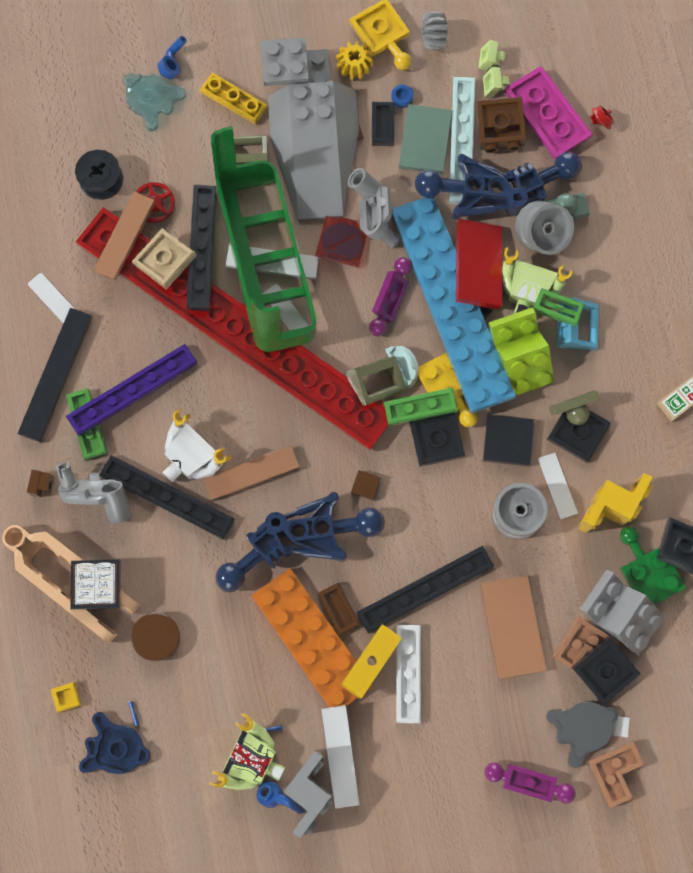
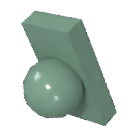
(575, 204)

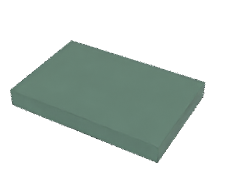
(425, 138)

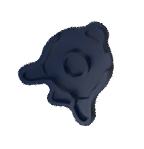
(114, 749)

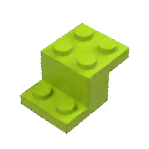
(522, 351)

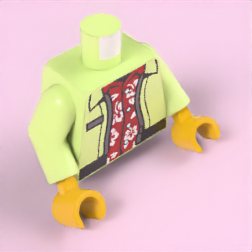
(249, 759)

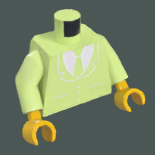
(524, 281)

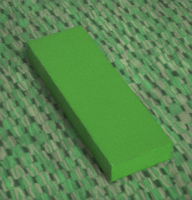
(420, 406)
(91, 442)

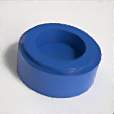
(402, 96)

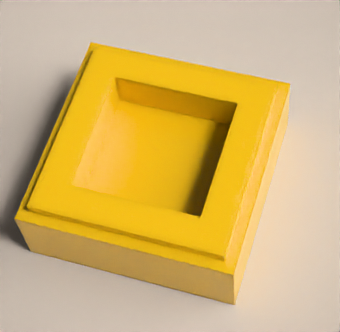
(66, 697)

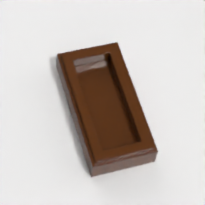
(338, 609)

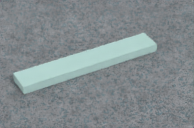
(462, 127)

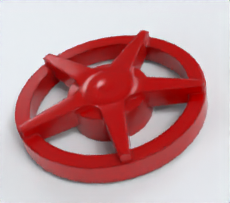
(158, 200)

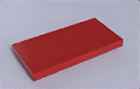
(478, 264)

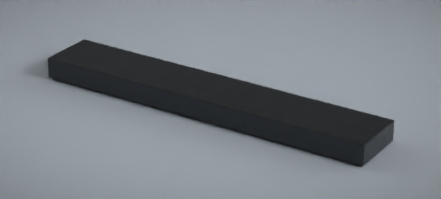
(202, 244)
(55, 375)
(168, 497)
(425, 589)

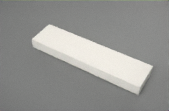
(282, 268)
(408, 674)
(340, 756)

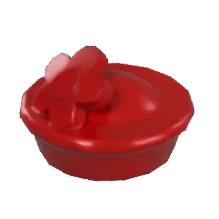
(602, 117)

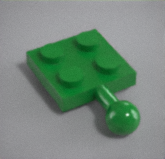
(647, 573)

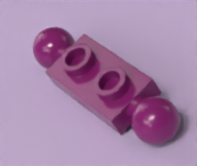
(390, 296)
(530, 783)

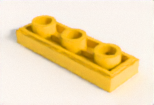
(244, 103)
(379, 650)

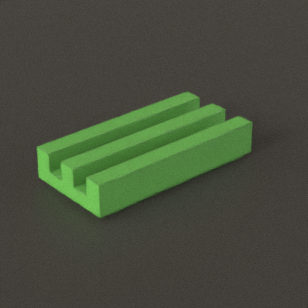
(554, 315)

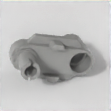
(374, 208)
(94, 492)

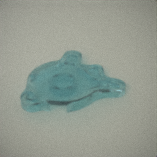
(150, 96)

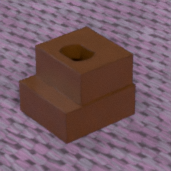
(39, 483)

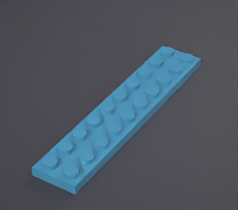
(458, 324)

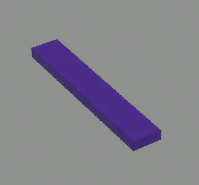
(131, 390)

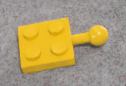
(381, 29)
(440, 375)

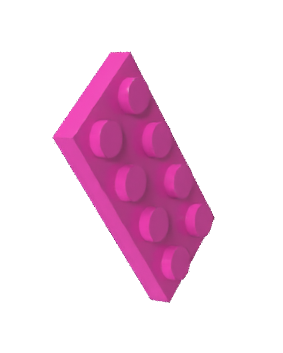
(549, 113)

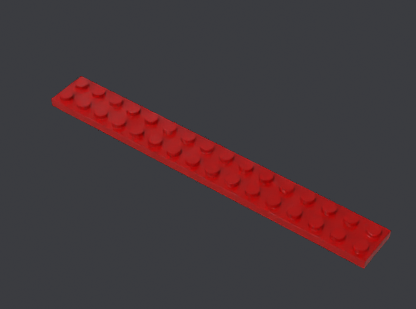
(227, 324)

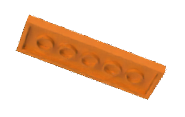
(308, 636)

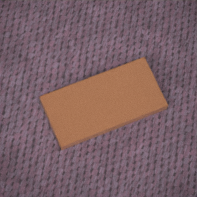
(513, 627)

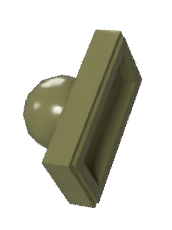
(576, 409)

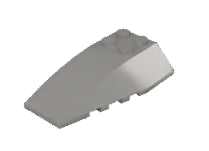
(315, 144)

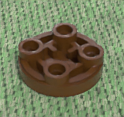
(155, 636)

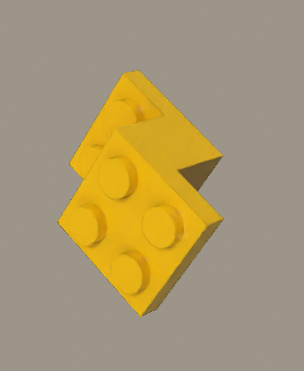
(616, 503)

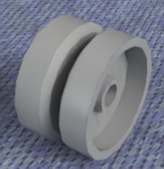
(544, 227)
(524, 498)

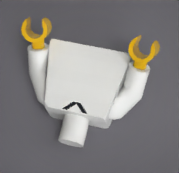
(190, 452)

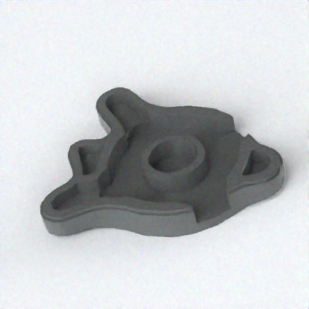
(584, 727)

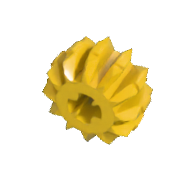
(354, 60)

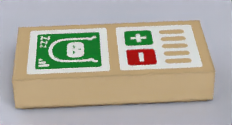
(678, 400)

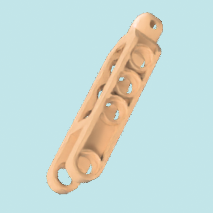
(26, 546)

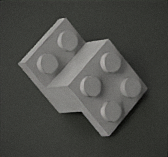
(289, 62)
(622, 612)
(309, 795)

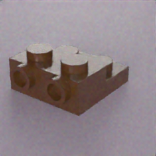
(501, 124)

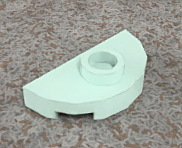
(406, 362)

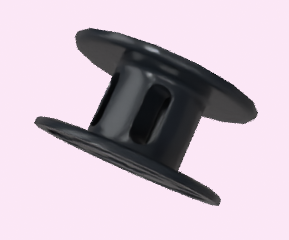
(90, 168)

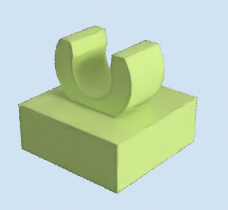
(490, 56)
(494, 82)

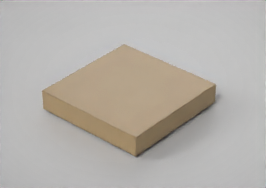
(164, 258)

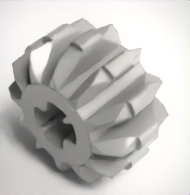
(434, 30)

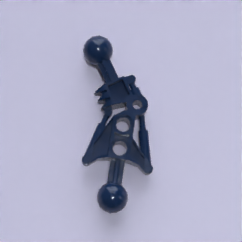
(526, 183)
(269, 548)

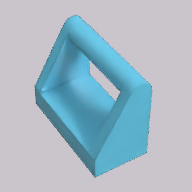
(568, 335)

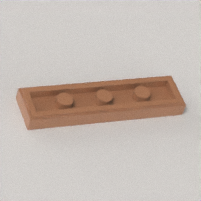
(124, 236)
(251, 473)

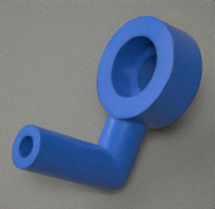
(168, 66)
(276, 797)

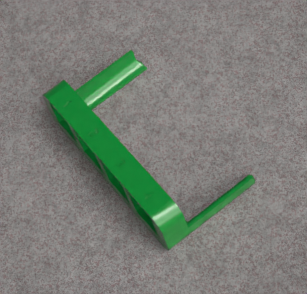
(229, 179)

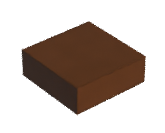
(365, 485)

